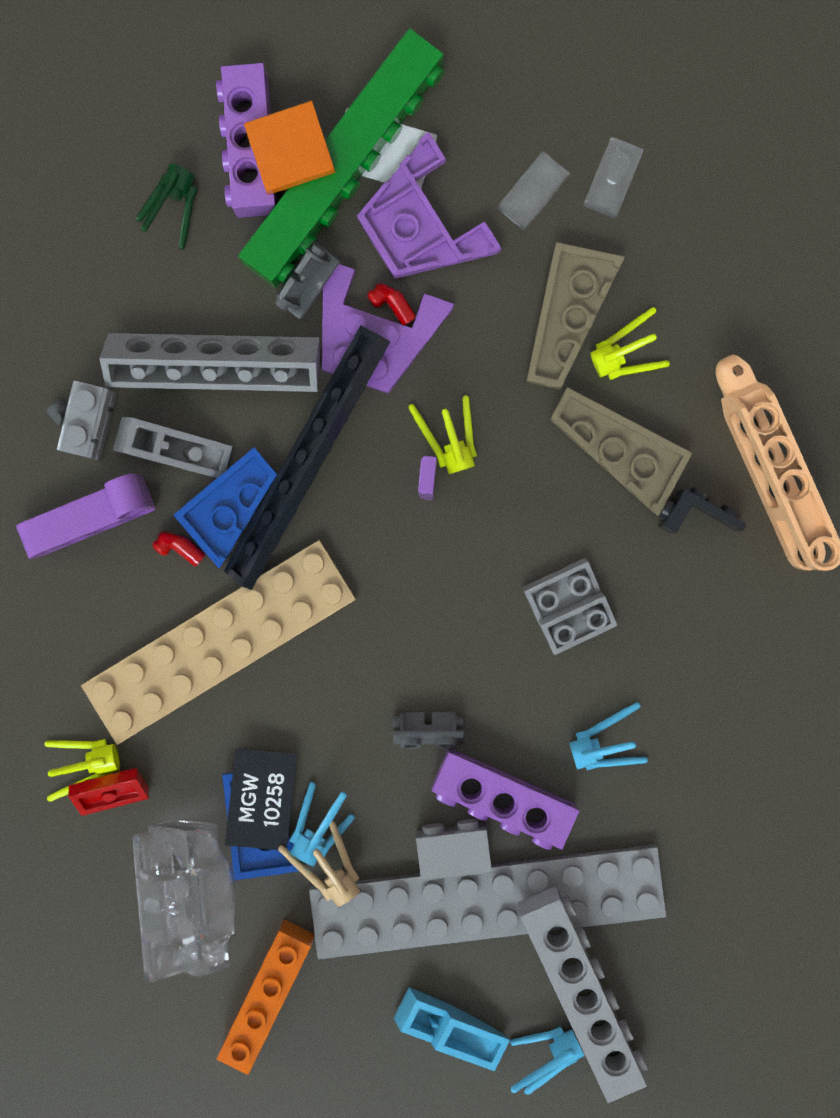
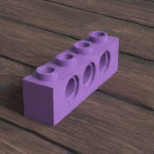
(239, 85)
(549, 832)

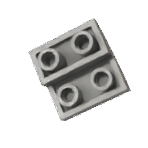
(569, 606)

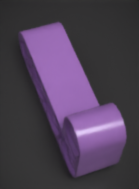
(116, 504)

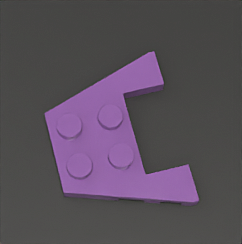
(407, 227)
(342, 323)

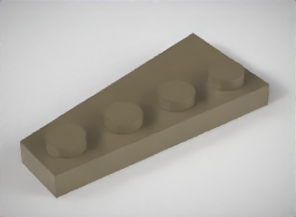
(571, 301)
(627, 451)

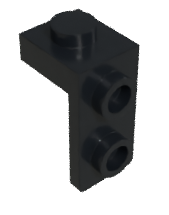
(677, 510)

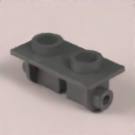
(307, 281)
(441, 733)

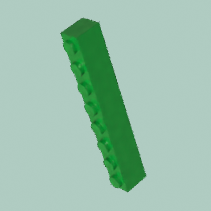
(353, 149)

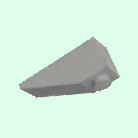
(171, 447)

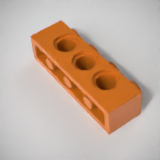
(266, 997)

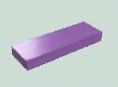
(427, 477)

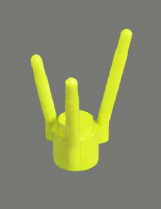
(609, 358)
(457, 455)
(101, 761)

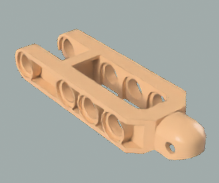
(796, 516)

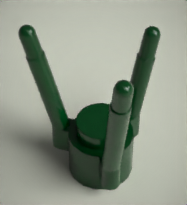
(173, 184)

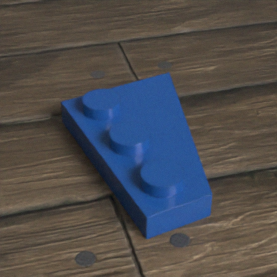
(226, 505)
(255, 861)

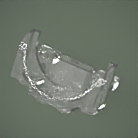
(184, 902)

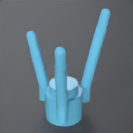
(590, 755)
(306, 843)
(565, 1052)

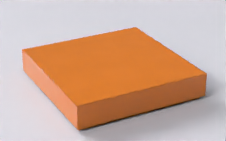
(289, 148)

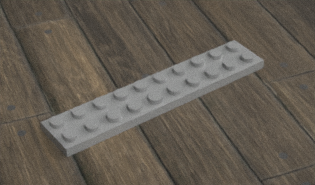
(417, 913)

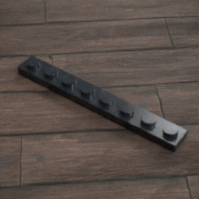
(306, 457)

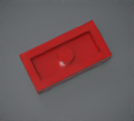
(108, 791)

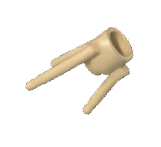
(340, 885)

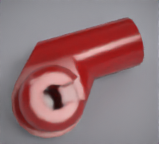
(395, 299)
(180, 544)

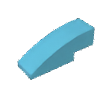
(450, 1029)

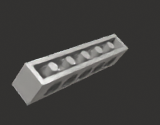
(211, 362)
(615, 1074)

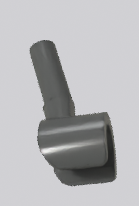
(57, 411)

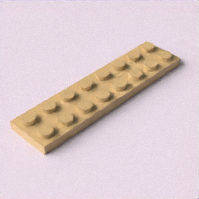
(218, 642)

